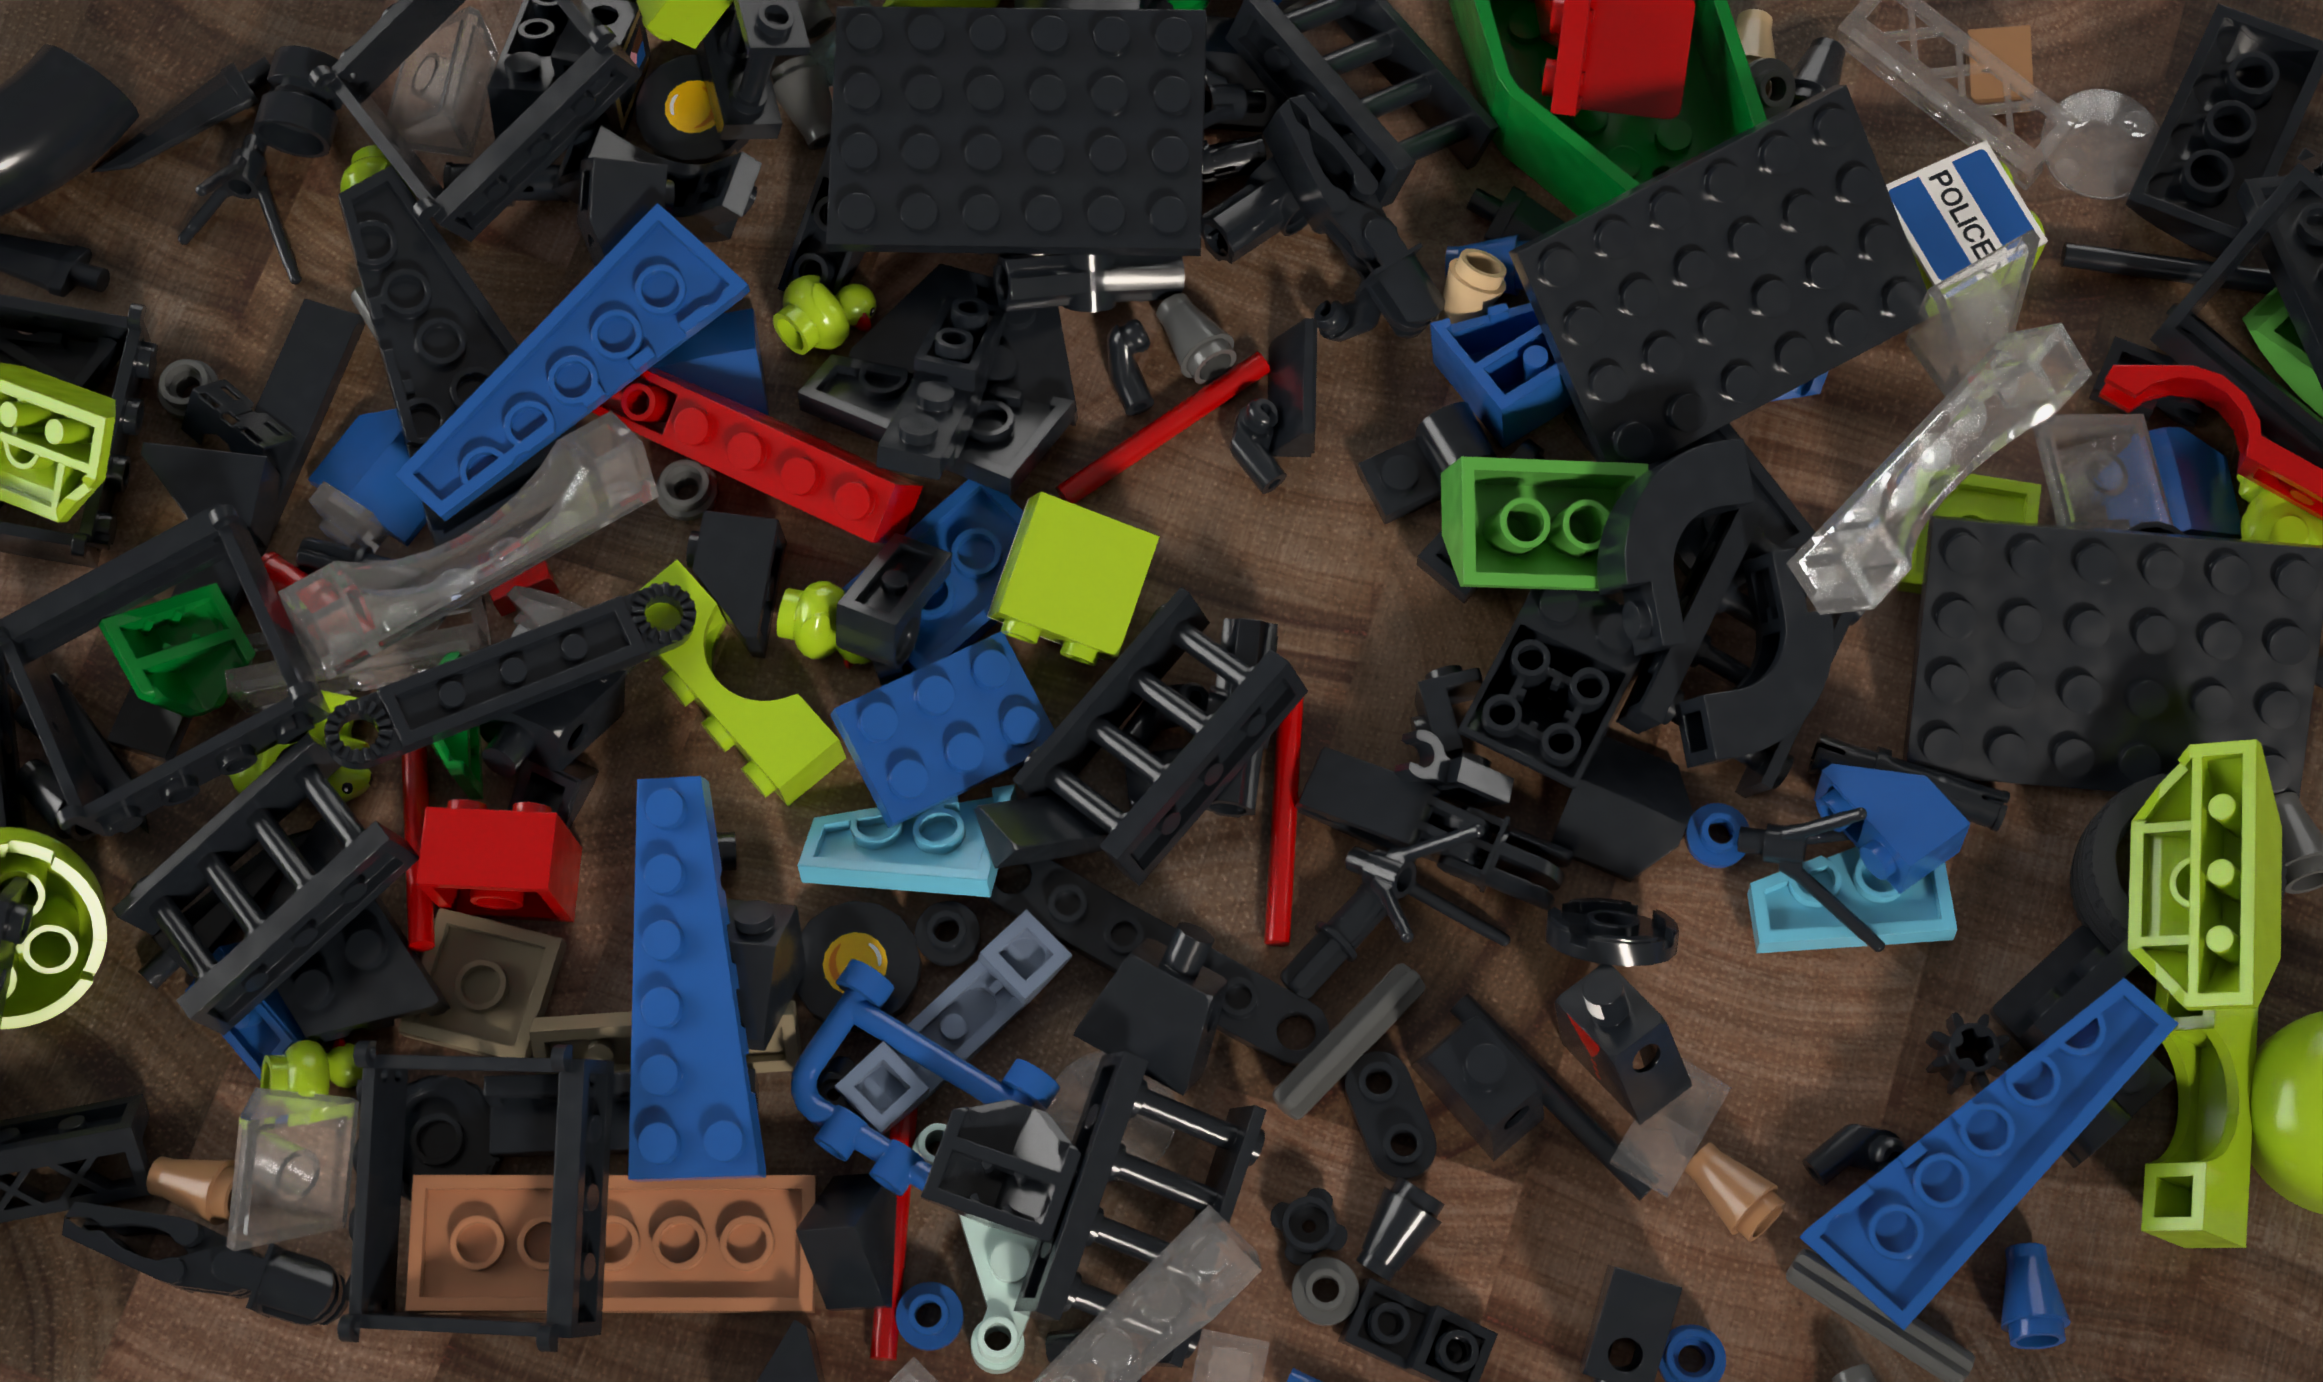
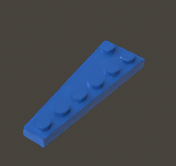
(606, 333)
(687, 1039)
(1955, 1185)

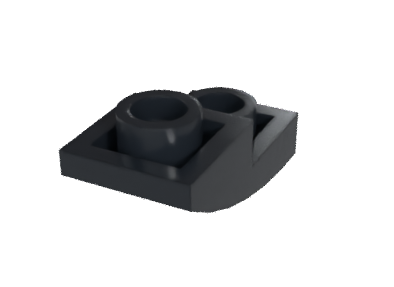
(1417, 1336)

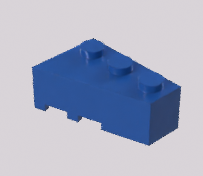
(1502, 369)

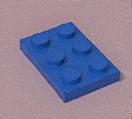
(979, 532)
(943, 728)

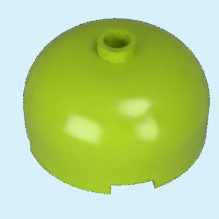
(66, 927)
(2289, 1112)

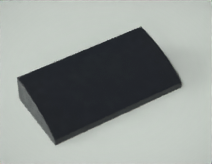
(2226, 126)

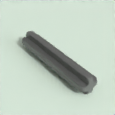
(1348, 1041)
(1917, 1342)

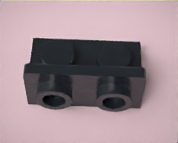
(2061, 987)

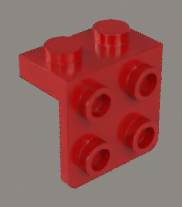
(1619, 56)

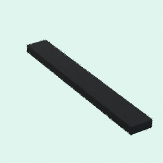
(298, 400)

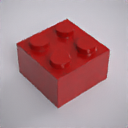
(500, 861)

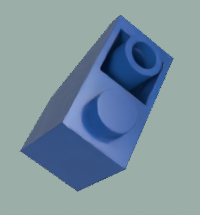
(1907, 822)

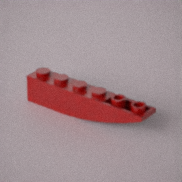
(767, 455)

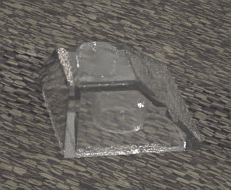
(1972, 311)

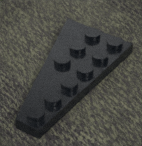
(430, 328)

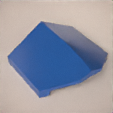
(723, 360)
(365, 470)
(2196, 484)

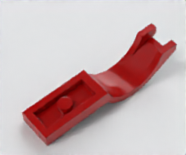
(2259, 457)

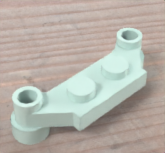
(1001, 1267)

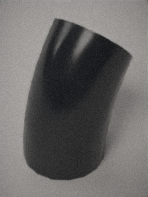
(55, 124)

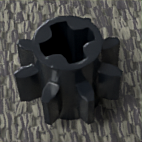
(1970, 1037)

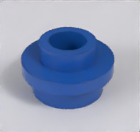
(1700, 843)
(944, 1331)
(1705, 1343)

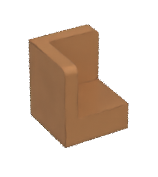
(2012, 47)

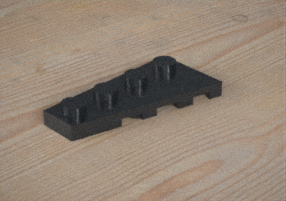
(1002, 444)

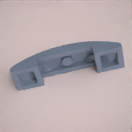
(960, 1019)

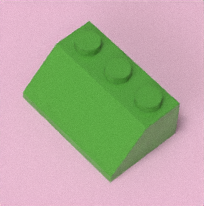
(1529, 519)

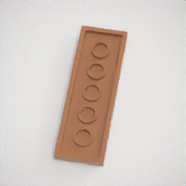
(667, 1247)

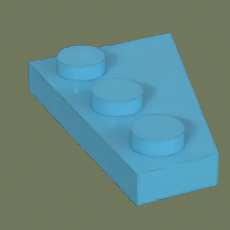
(926, 853)
(1793, 920)

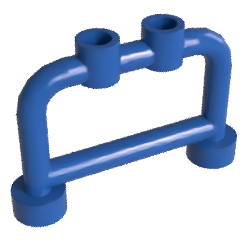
(843, 1130)

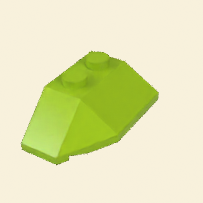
(51, 442)
(2209, 878)

